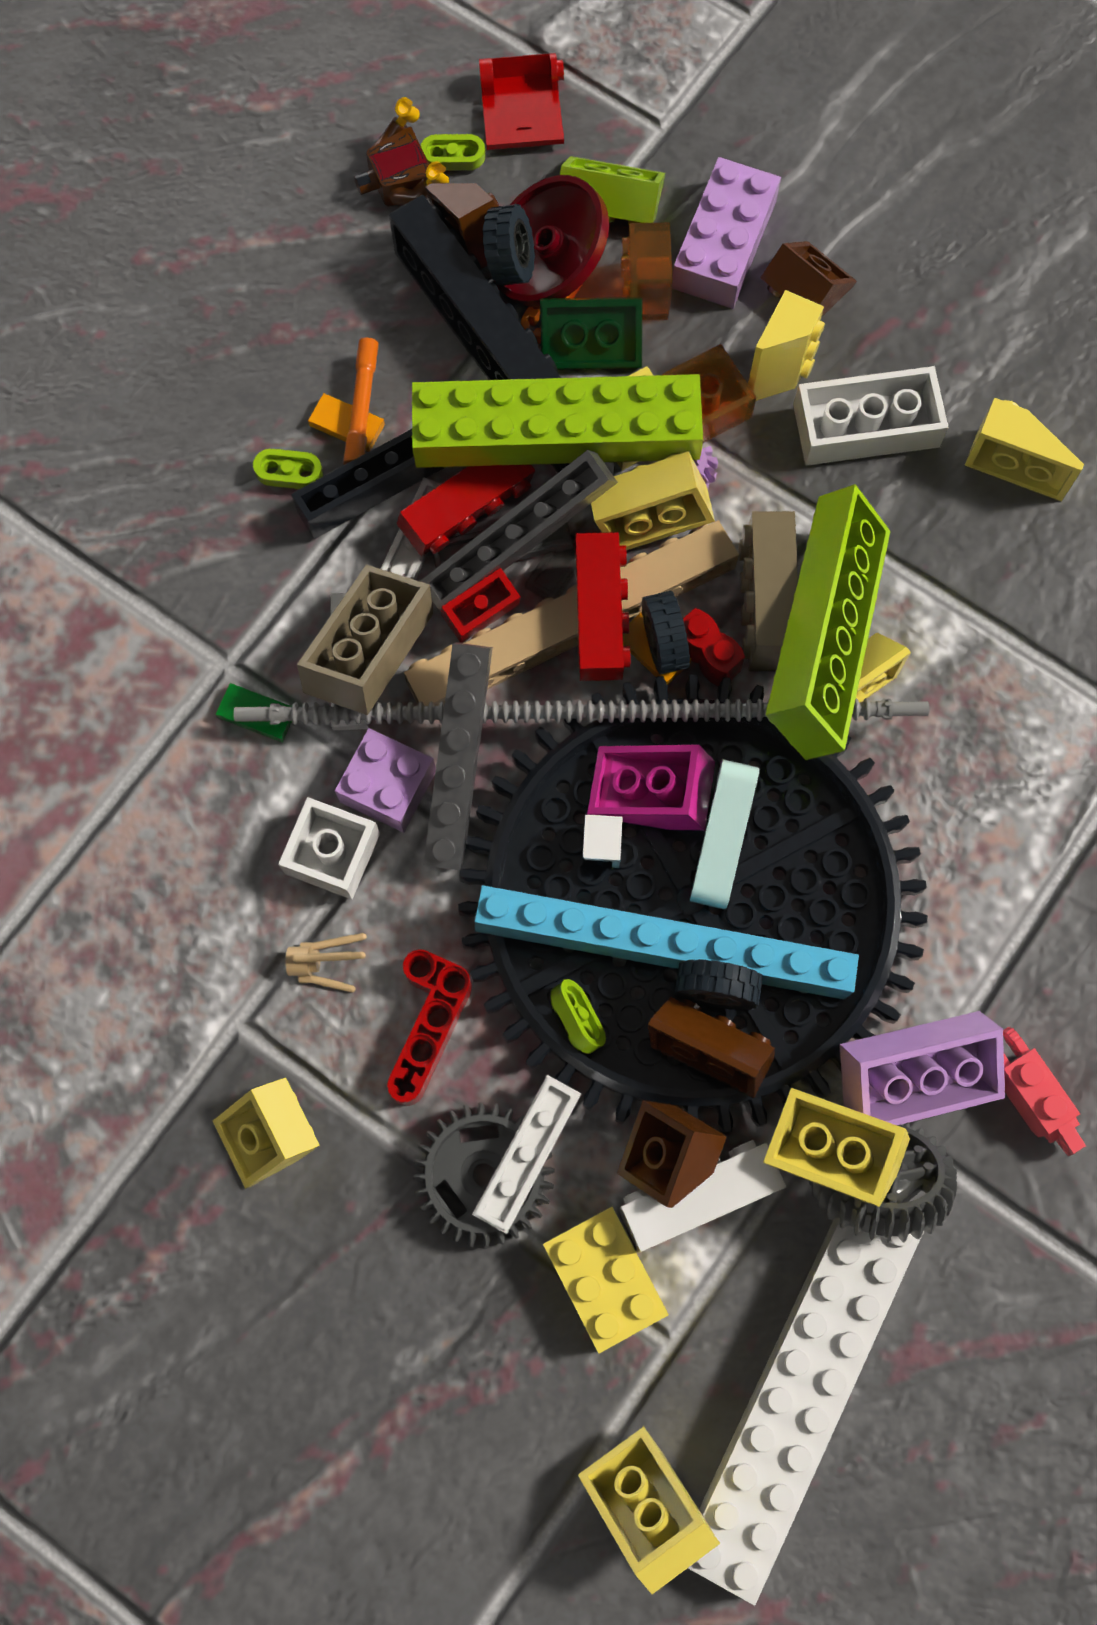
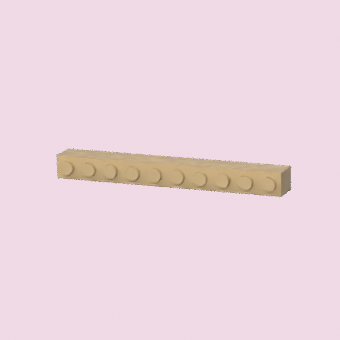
(553, 624)

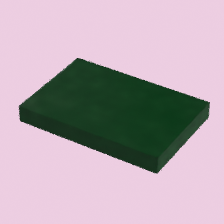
(592, 332)

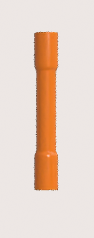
(365, 368)

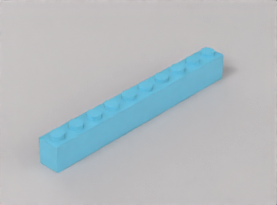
(662, 941)

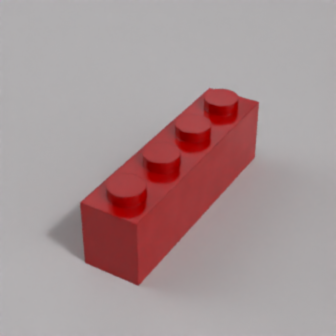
(460, 502)
(600, 606)

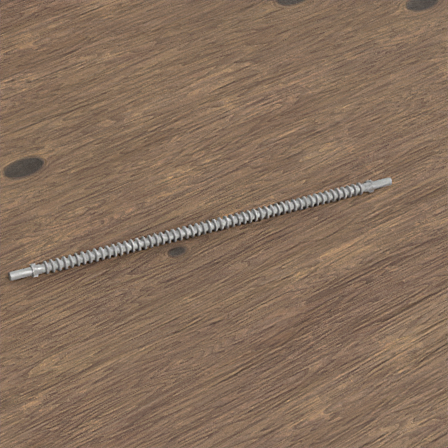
(706, 710)

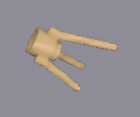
(306, 959)

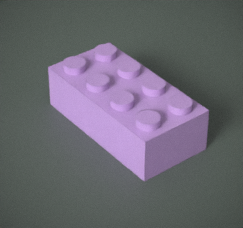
(725, 232)
(925, 1069)

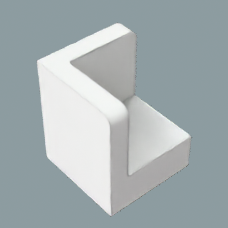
(602, 838)

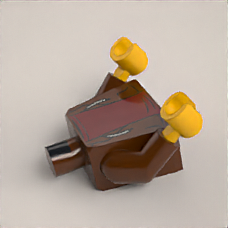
(398, 162)

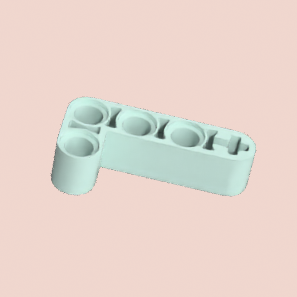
(724, 834)

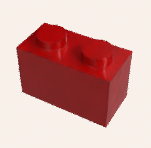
(480, 605)

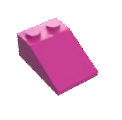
(653, 785)

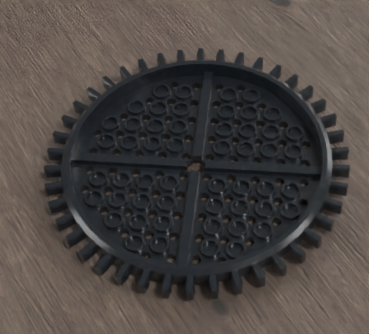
(872, 902)

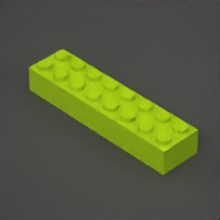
(555, 420)
(829, 624)

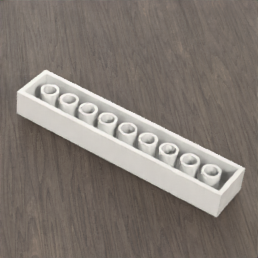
(798, 1405)

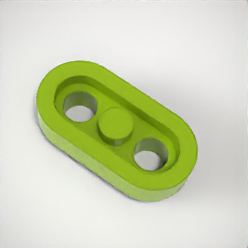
(454, 149)
(290, 467)
(577, 1016)

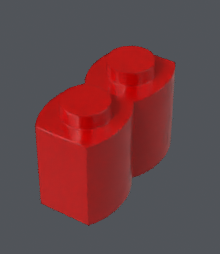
(713, 651)

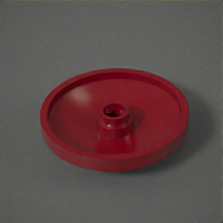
(568, 237)

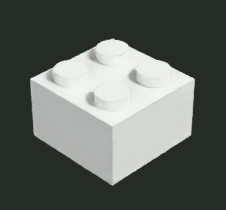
(329, 848)

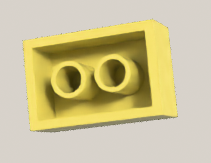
(654, 502)
(605, 1280)
(648, 1510)

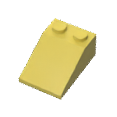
(1023, 451)

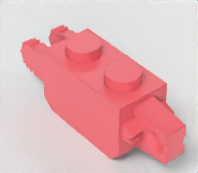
(1040, 1096)

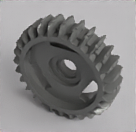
(456, 1162)
(922, 1168)

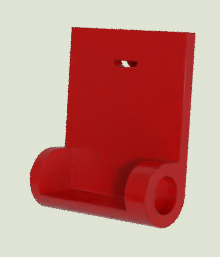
(521, 100)

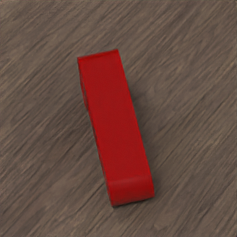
(422, 1031)

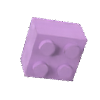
(386, 780)

